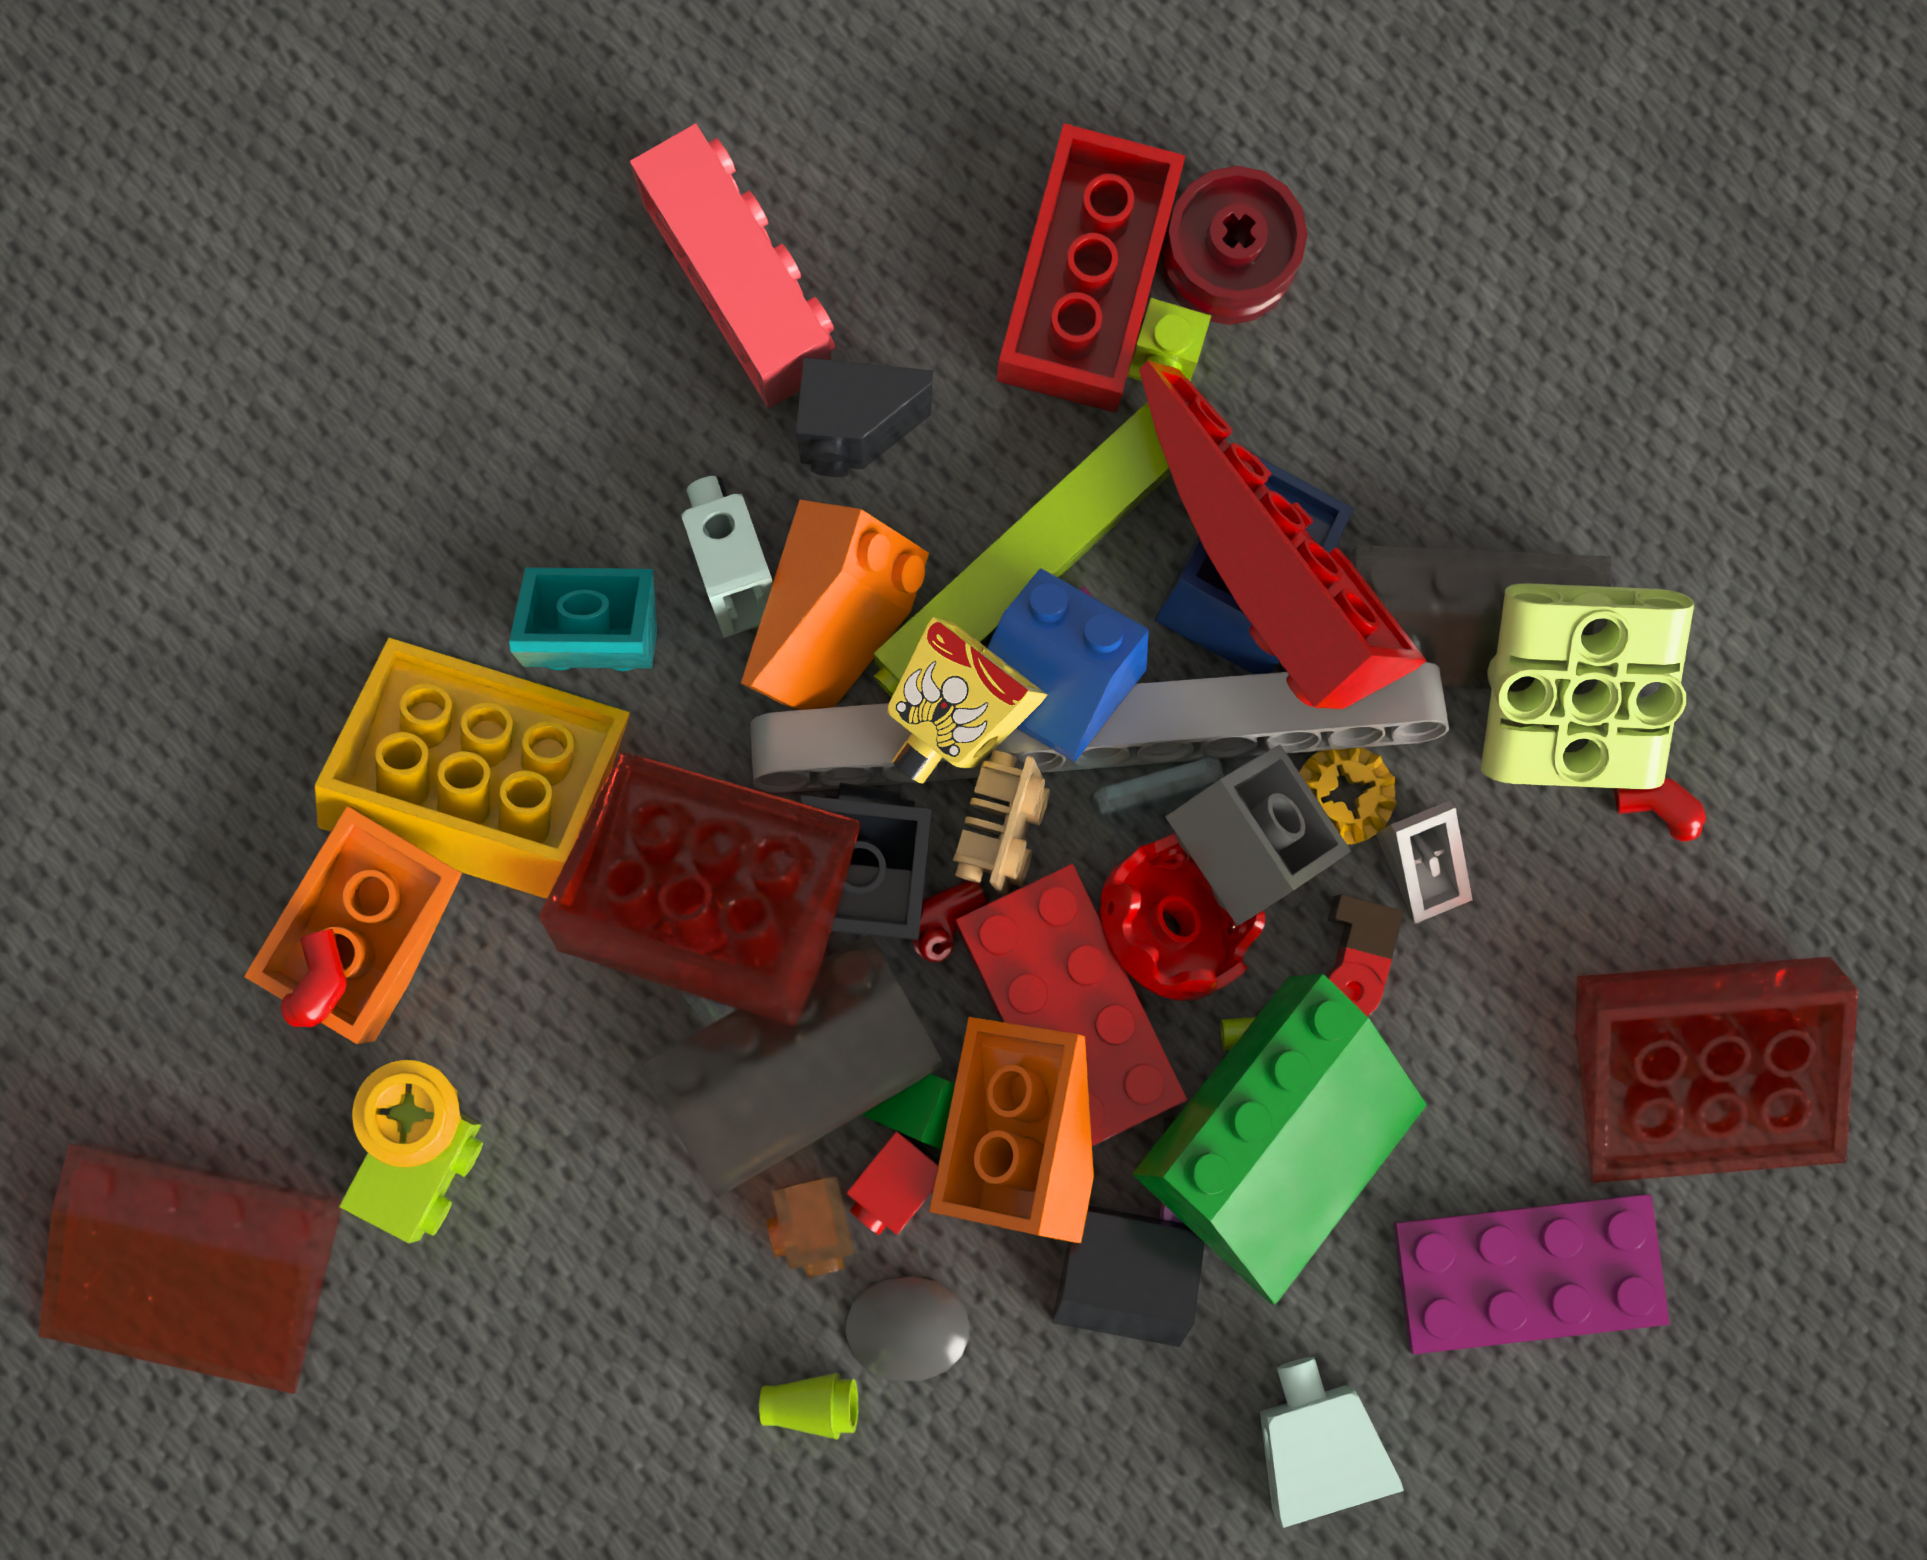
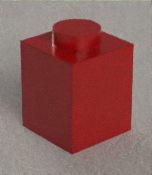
(893, 1186)

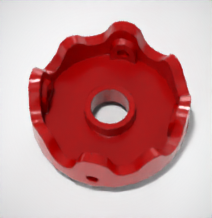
(1209, 942)

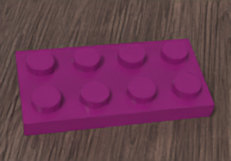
(1530, 1273)

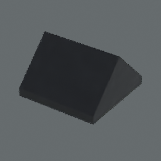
(1131, 1277)

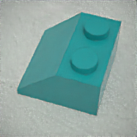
(585, 619)

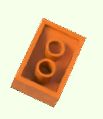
(831, 605)
(383, 910)
(1018, 1132)

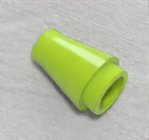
(812, 1405)

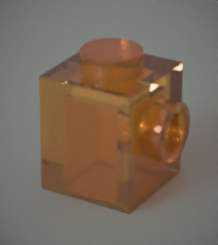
(811, 1226)

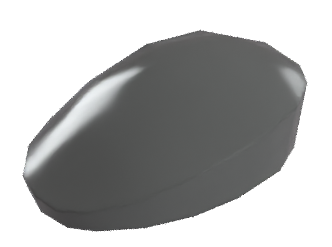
(907, 1328)

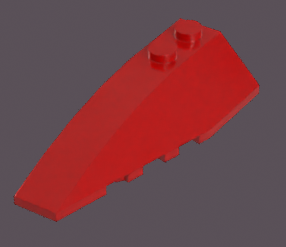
(1299, 598)

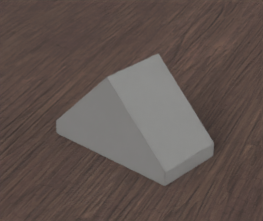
(1428, 861)

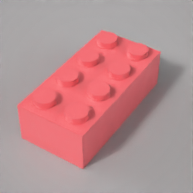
(732, 261)

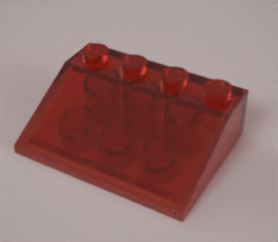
(703, 887)
(1716, 1068)
(185, 1265)

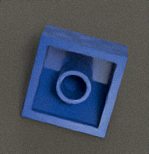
(1075, 654)

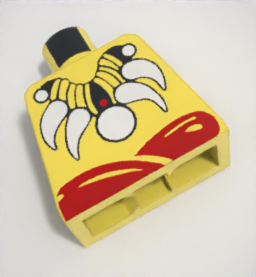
(956, 701)

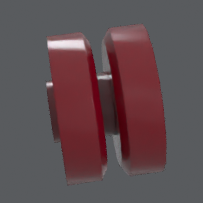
(1239, 210)

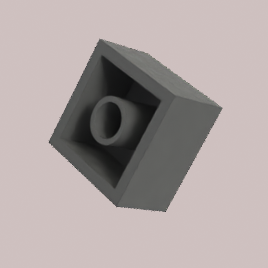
(1257, 834)

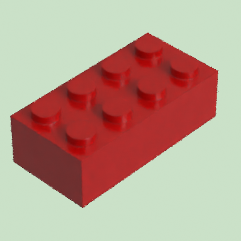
(1090, 268)
(1054, 970)

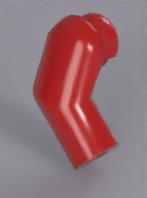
(1670, 802)
(939, 916)
(322, 984)

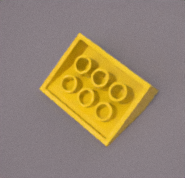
(471, 765)

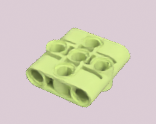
(1625, 732)

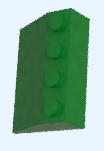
(1284, 1133)

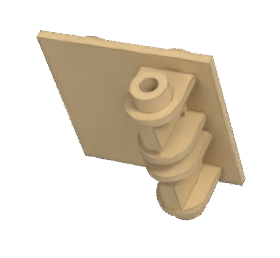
(1027, 799)

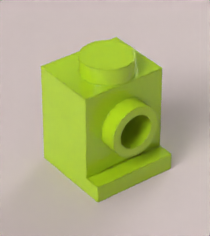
(1170, 337)

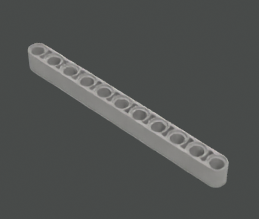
(1149, 727)

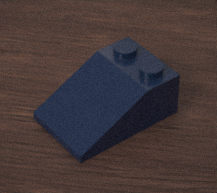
(1201, 603)

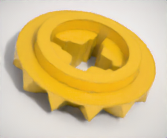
(1361, 767)
(387, 1088)

